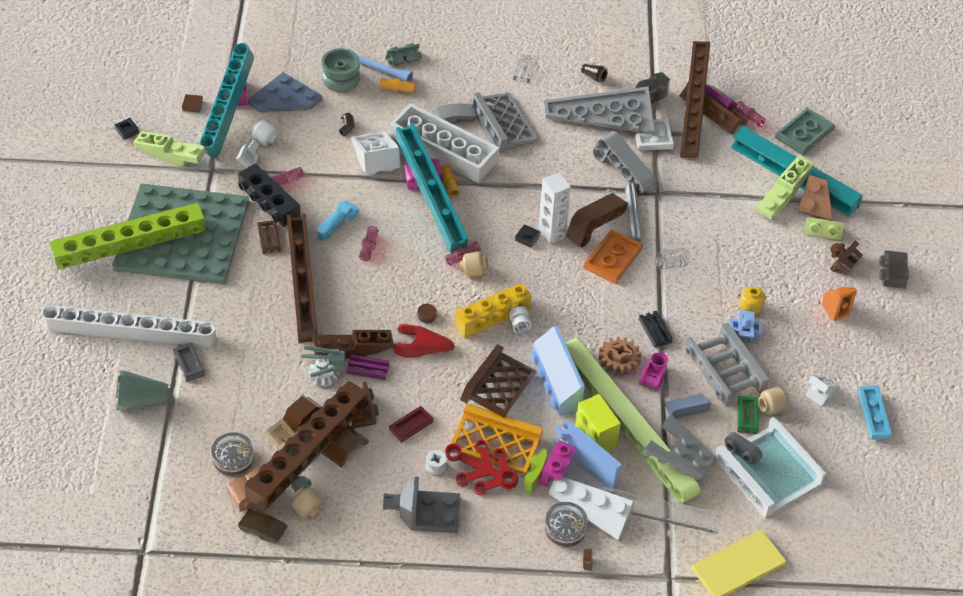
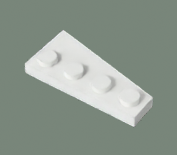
(602, 508)

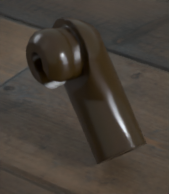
(349, 124)

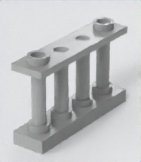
(737, 351)

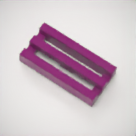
(720, 96)
(368, 364)

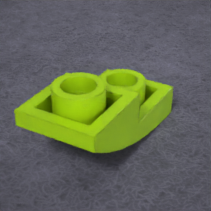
(533, 477)

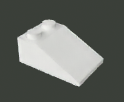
(376, 152)

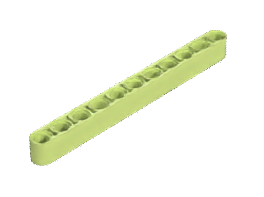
(632, 424)

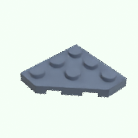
(284, 94)

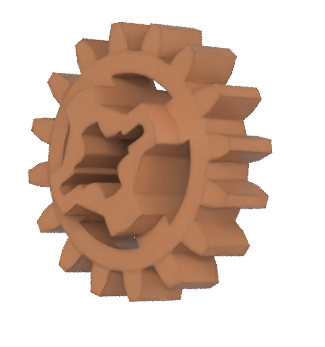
(619, 356)

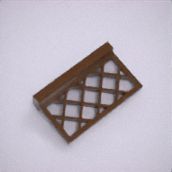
(485, 374)

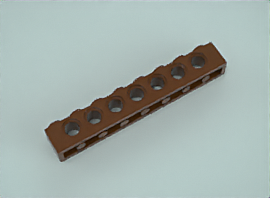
(306, 445)

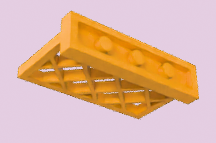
(505, 425)

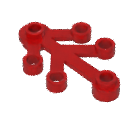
(483, 468)

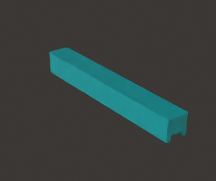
(778, 160)
(431, 188)

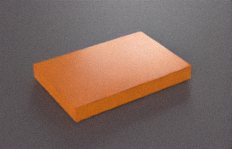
(613, 256)

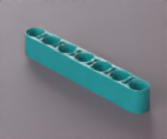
(227, 99)

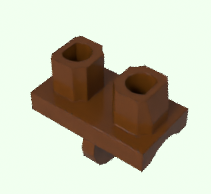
(839, 251)

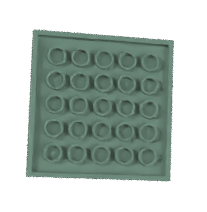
(191, 257)

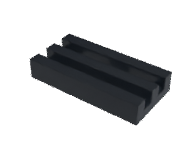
(651, 317)

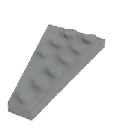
(613, 109)

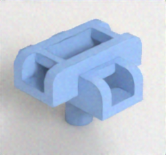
(748, 323)

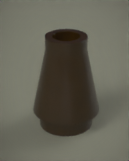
(595, 72)

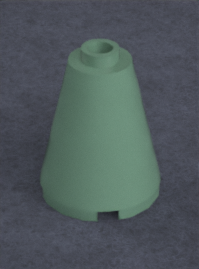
(139, 391)

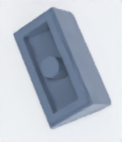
(688, 405)

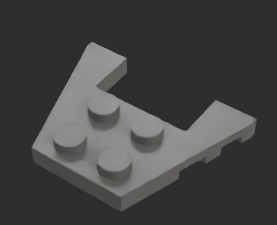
(687, 454)

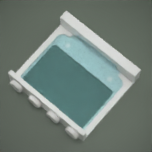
(781, 474)

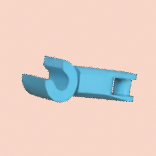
(344, 210)

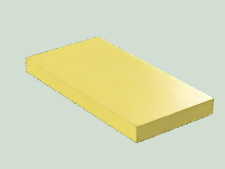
(739, 564)

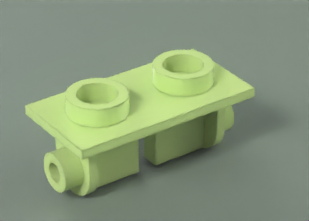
(824, 228)

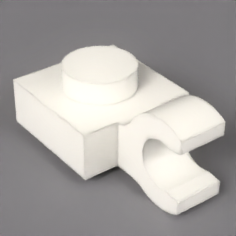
(247, 154)

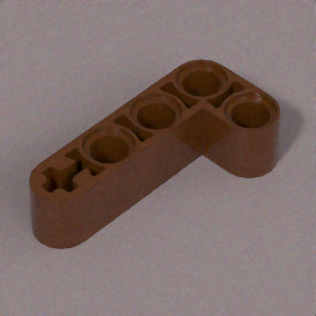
(594, 216)

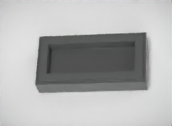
(188, 362)

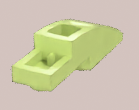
(167, 149)
(786, 187)

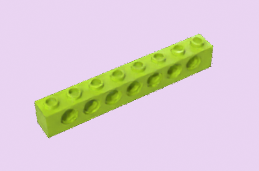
(127, 236)

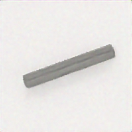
(633, 211)

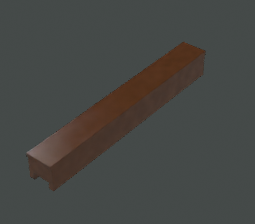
(302, 278)

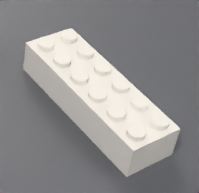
(450, 144)

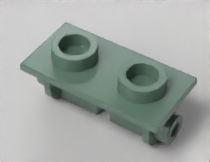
(395, 55)

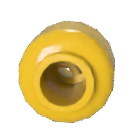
(752, 299)

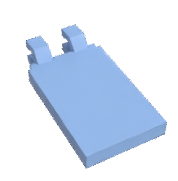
(591, 455)

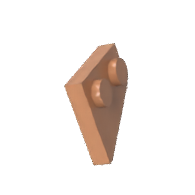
(816, 198)

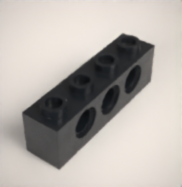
(268, 194)

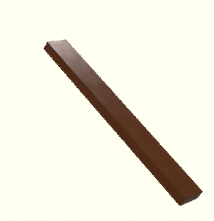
(695, 99)

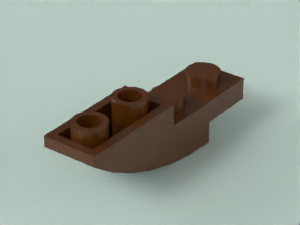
(358, 343)

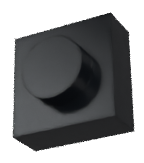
(126, 128)
(527, 236)

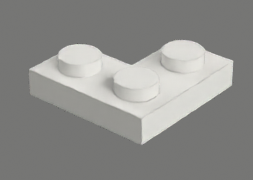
(659, 141)

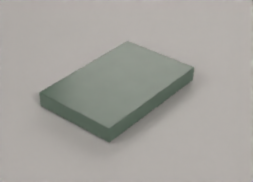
(804, 131)

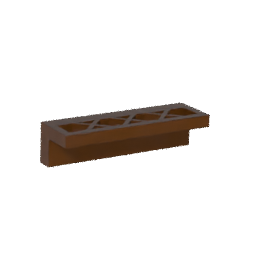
(719, 113)

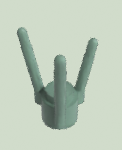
(335, 357)

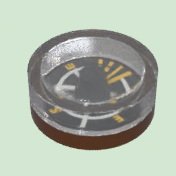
(232, 453)
(566, 524)

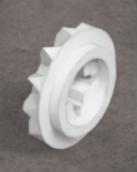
(325, 379)

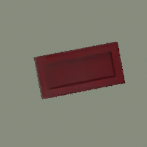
(411, 424)

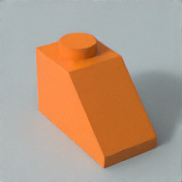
(839, 302)

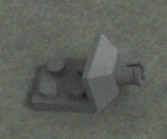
(425, 509)

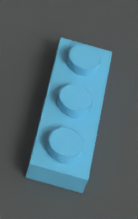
(874, 412)

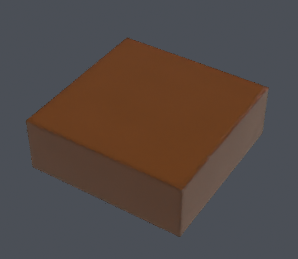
(192, 103)

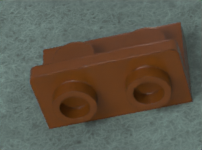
(368, 414)

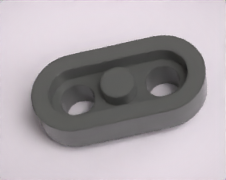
(743, 448)

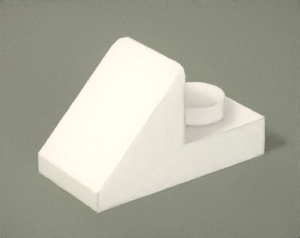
(821, 389)

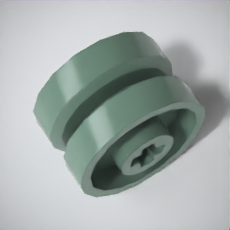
(340, 69)

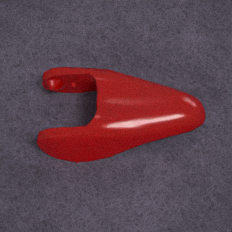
(425, 342)

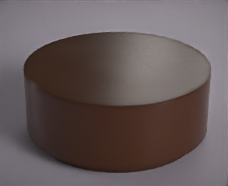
(426, 313)
(588, 559)

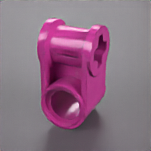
(655, 371)

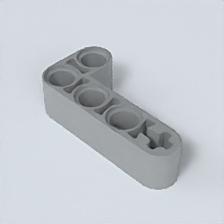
(625, 160)

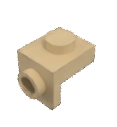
(279, 433)

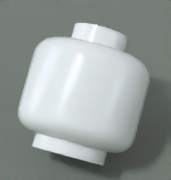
(264, 133)

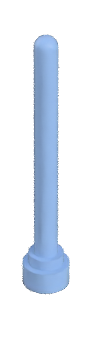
(403, 75)

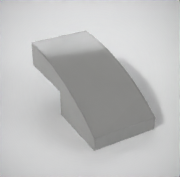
(453, 112)

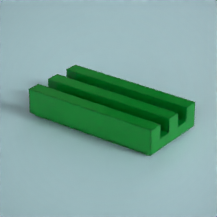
(747, 427)

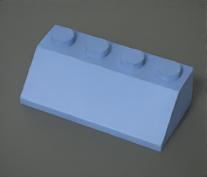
(558, 372)

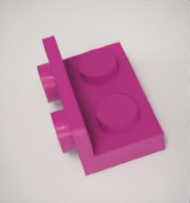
(557, 463)

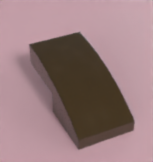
(265, 526)

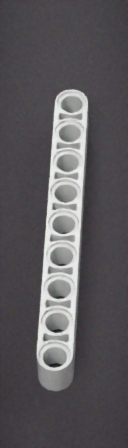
(129, 326)

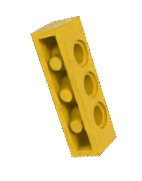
(491, 310)

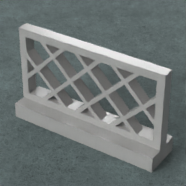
(491, 123)

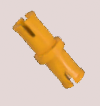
(397, 85)
(450, 181)

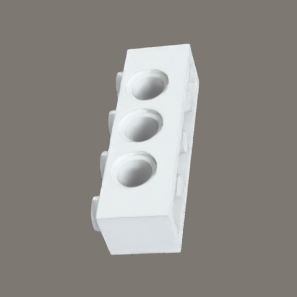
(554, 207)

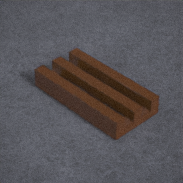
(270, 247)

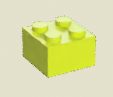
(598, 422)

